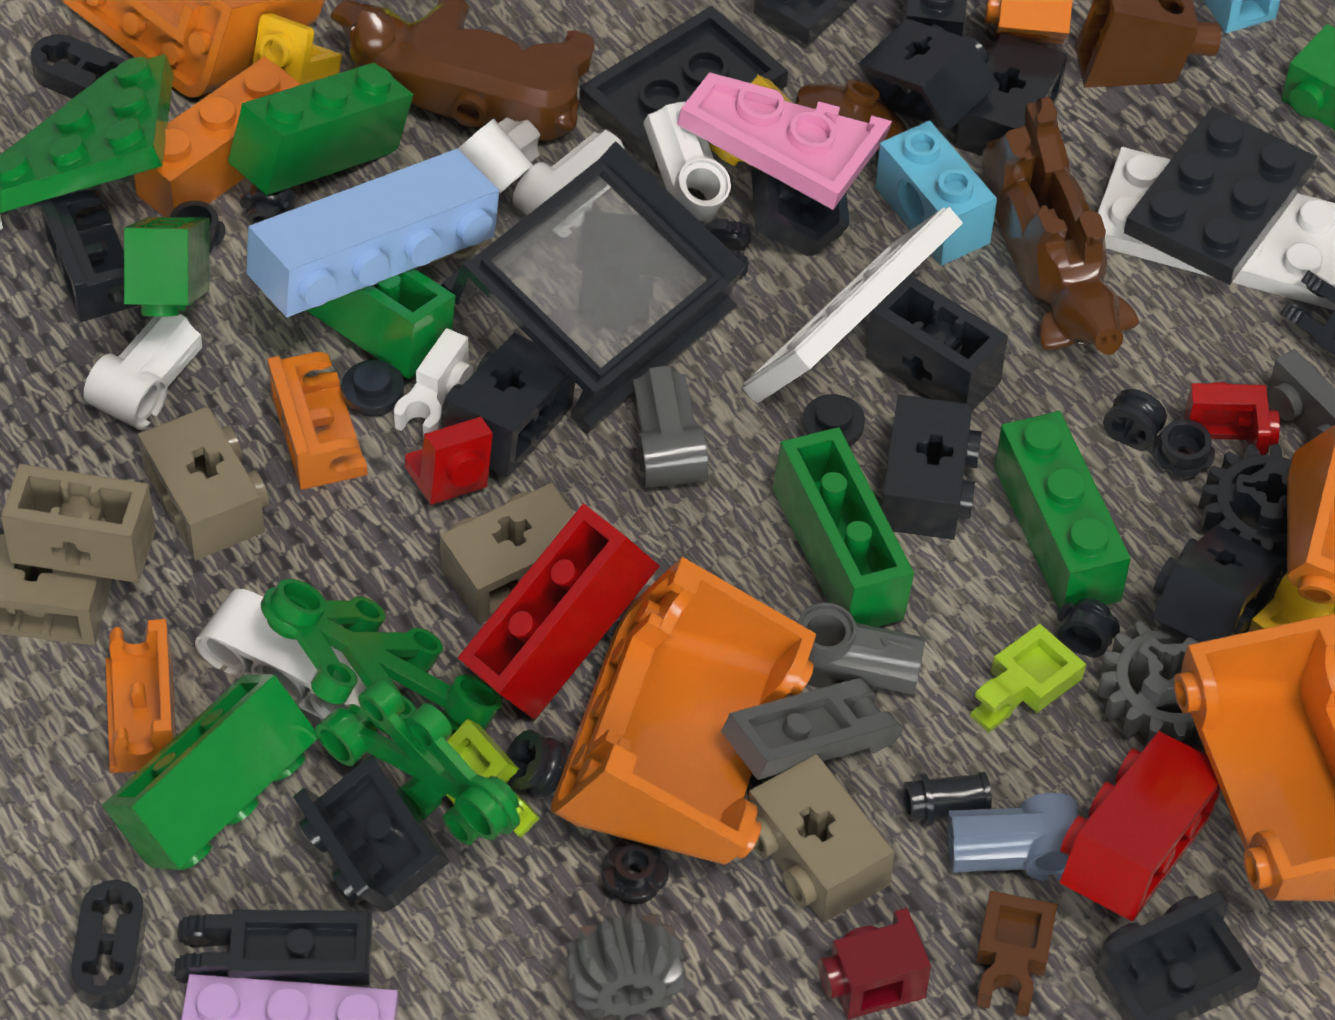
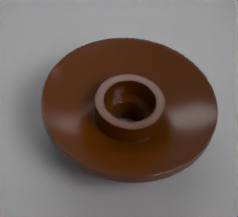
(855, 99)

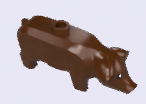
(471, 71)
(1054, 234)

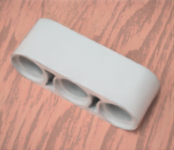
(248, 646)

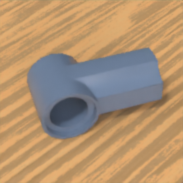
(1013, 836)

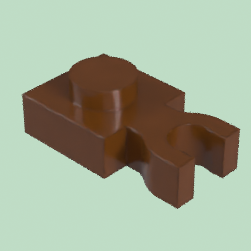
(1015, 945)

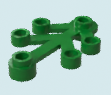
(303, 615)
(420, 749)

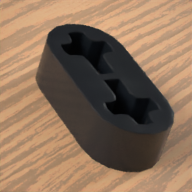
(85, 64)
(123, 946)

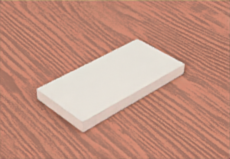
(851, 305)

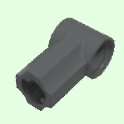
(668, 441)
(860, 651)

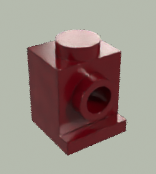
(877, 967)

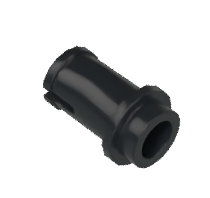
(933, 798)

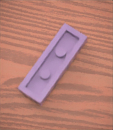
(259, 999)

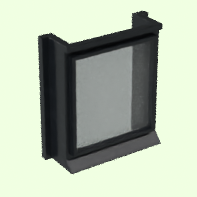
(607, 280)

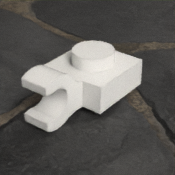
(438, 373)

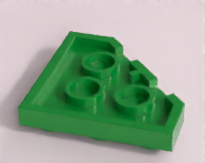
(94, 138)

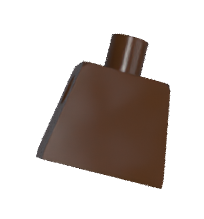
(1141, 41)

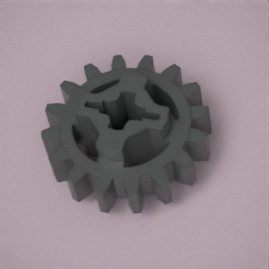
(1152, 662)

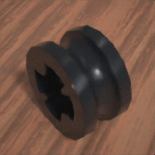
(1135, 419)
(539, 762)

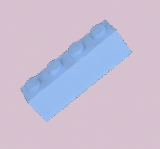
(371, 232)

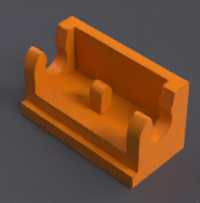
(315, 420)
(139, 697)

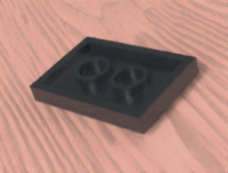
(671, 72)
(1220, 195)

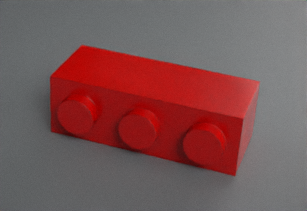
(558, 611)
(1140, 825)

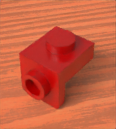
(1234, 413)
(452, 460)

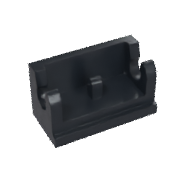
(86, 253)

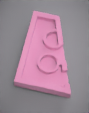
(791, 142)

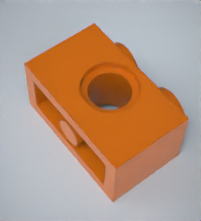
(1031, 19)

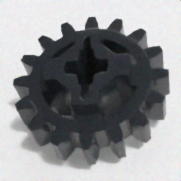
(1249, 498)

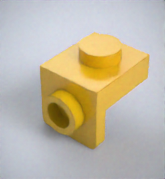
(292, 49)

